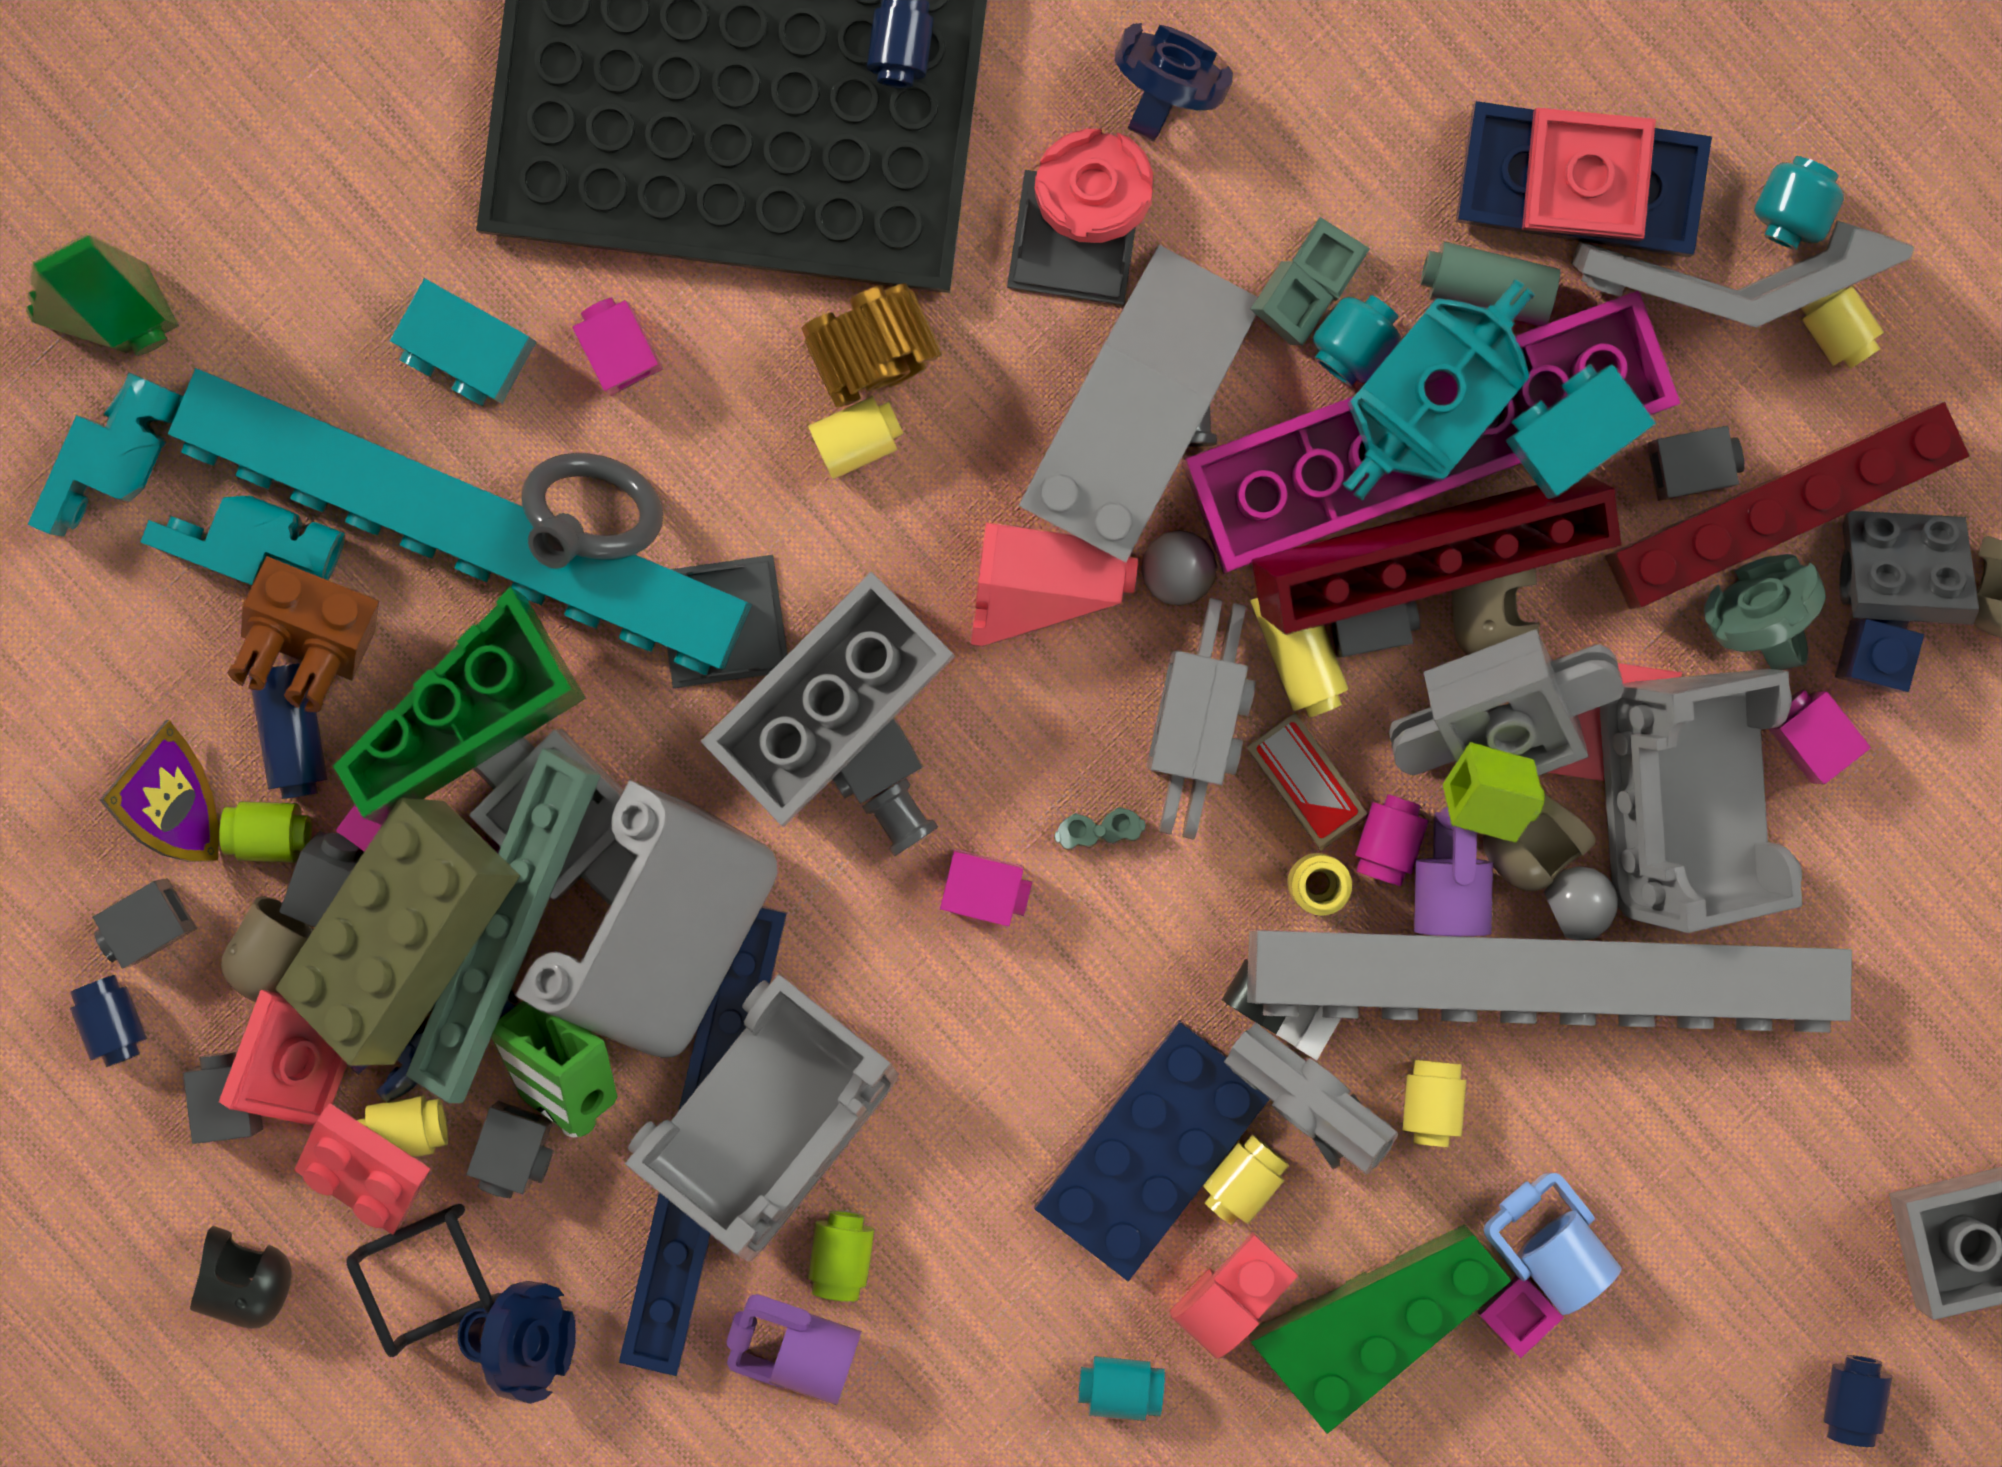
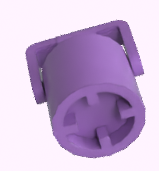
(1453, 886)
(811, 1356)

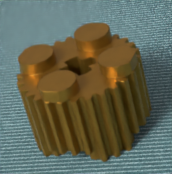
(871, 345)

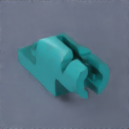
(106, 457)
(243, 537)

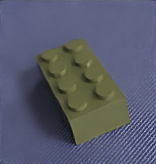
(397, 932)

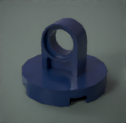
(1171, 72)
(522, 1341)

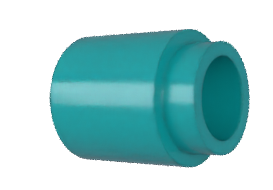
(1122, 1388)

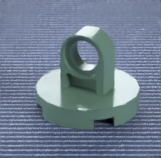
(1768, 610)

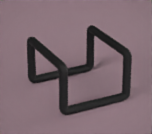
(450, 1216)

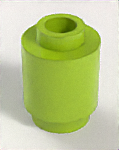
(264, 831)
(840, 1256)

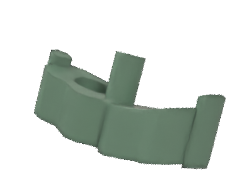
(1084, 832)

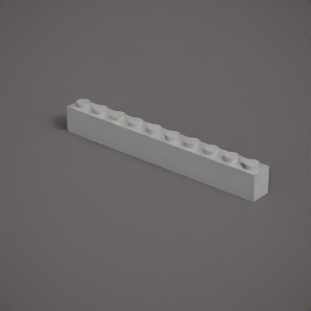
(1549, 976)

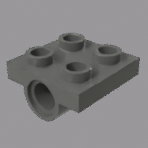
(1908, 568)

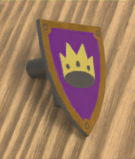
(167, 799)

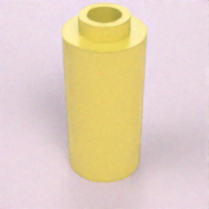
(1305, 666)

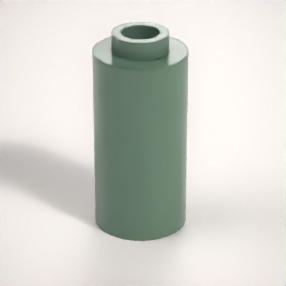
(1483, 277)

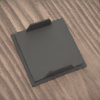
(1061, 266)
(762, 638)

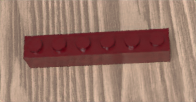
(1787, 505)
(1434, 553)

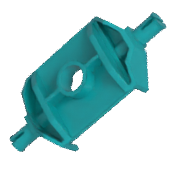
(1397, 419)

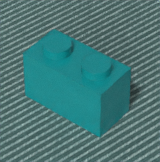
(463, 342)
(1579, 430)

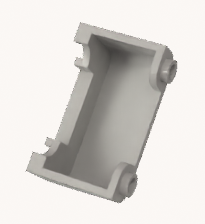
(1692, 800)
(666, 929)
(764, 1120)

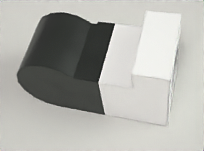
(1307, 1032)

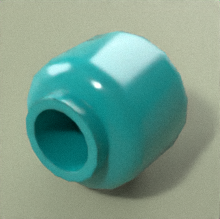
(1799, 202)
(1356, 338)

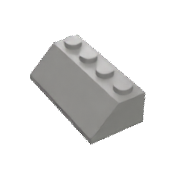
(827, 699)

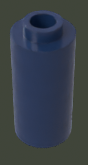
(288, 737)

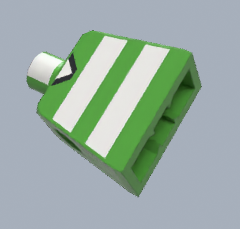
(556, 1067)

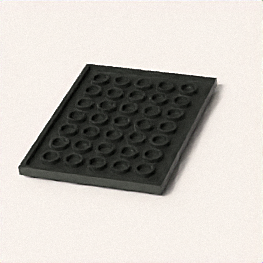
(732, 135)

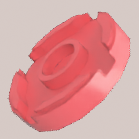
(1094, 186)

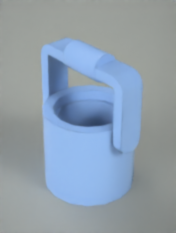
(1564, 1254)

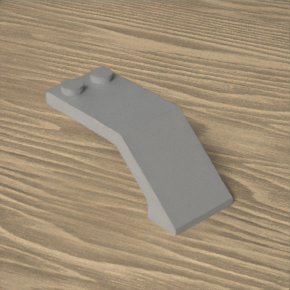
(1849, 258)
(1140, 404)

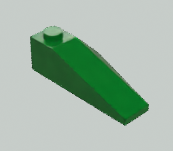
(100, 297)

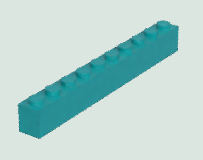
(452, 517)

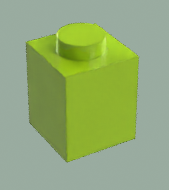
(1493, 792)

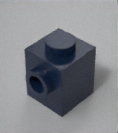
(1880, 654)

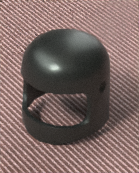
(225, 1282)

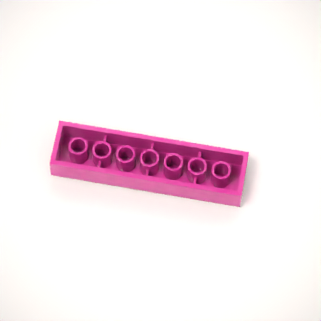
(1288, 479)

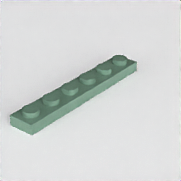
(479, 989)

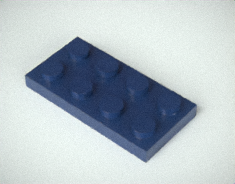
(1497, 179)
(1151, 1151)

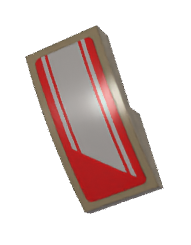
(1308, 781)

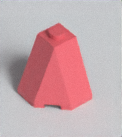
(1042, 580)

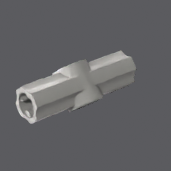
(1311, 1098)

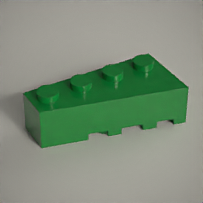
(468, 708)
(1371, 1329)

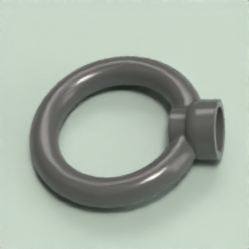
(561, 537)

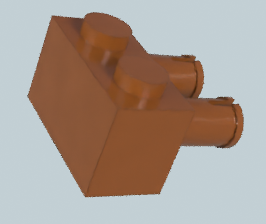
(306, 620)

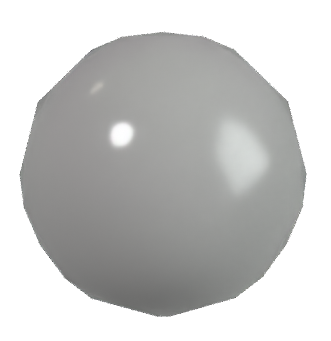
(1179, 567)
(1582, 902)

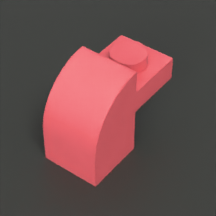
(1228, 1303)

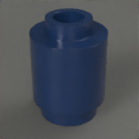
(900, 42)
(107, 1021)
(1857, 1401)

